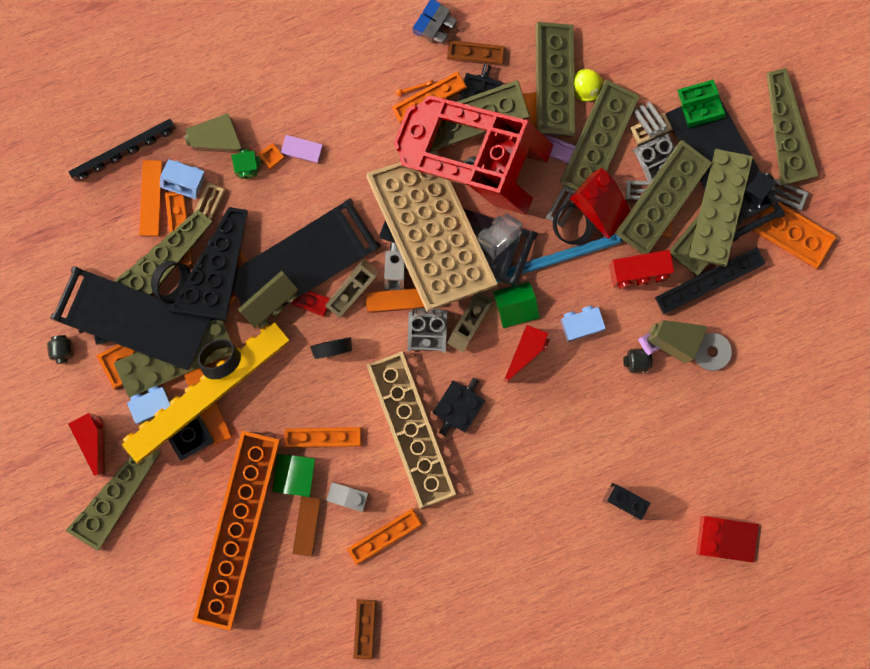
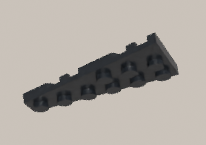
(213, 276)

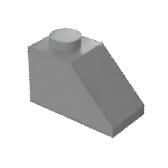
(347, 497)

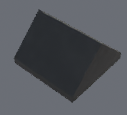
(191, 439)

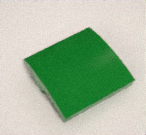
(701, 103)
(293, 475)

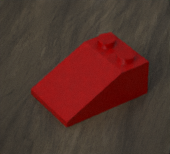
(602, 202)
(529, 347)
(91, 440)
(727, 539)

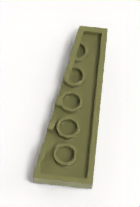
(791, 142)
(172, 248)
(107, 507)

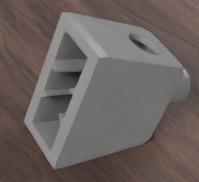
(394, 269)

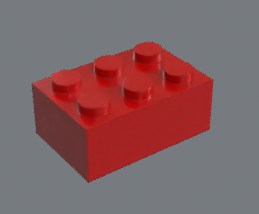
(641, 269)

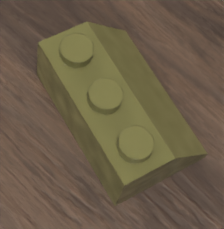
(269, 300)

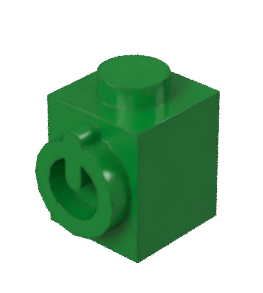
(246, 164)

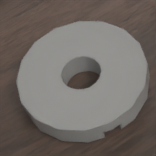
(723, 352)

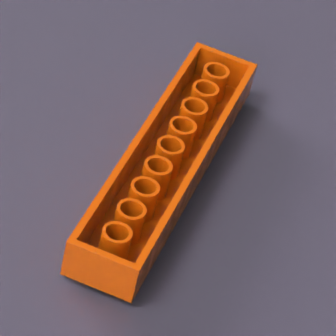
(236, 531)

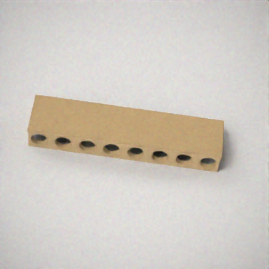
(411, 430)

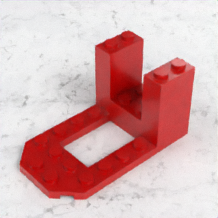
(498, 160)

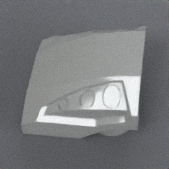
(659, 149)
(427, 329)

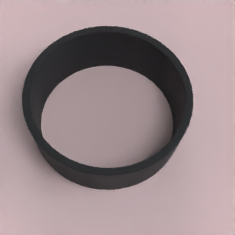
(587, 234)
(157, 274)
(331, 348)
(224, 369)

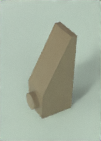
(352, 287)
(470, 322)

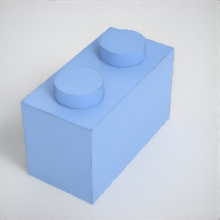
(182, 179)
(582, 323)
(146, 406)

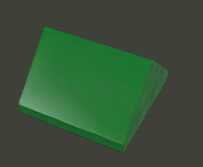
(516, 305)

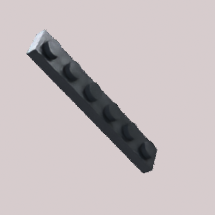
(129, 147)
(710, 280)

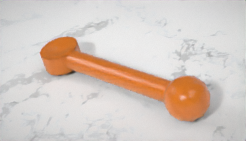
(399, 92)

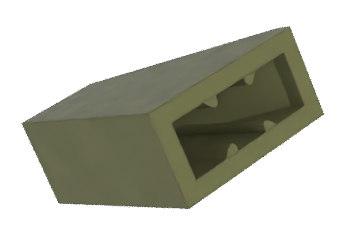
(214, 136)
(677, 338)

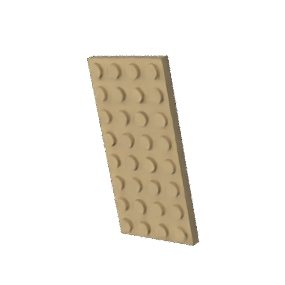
(431, 234)

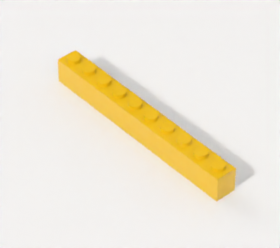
(203, 395)

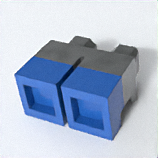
(432, 21)

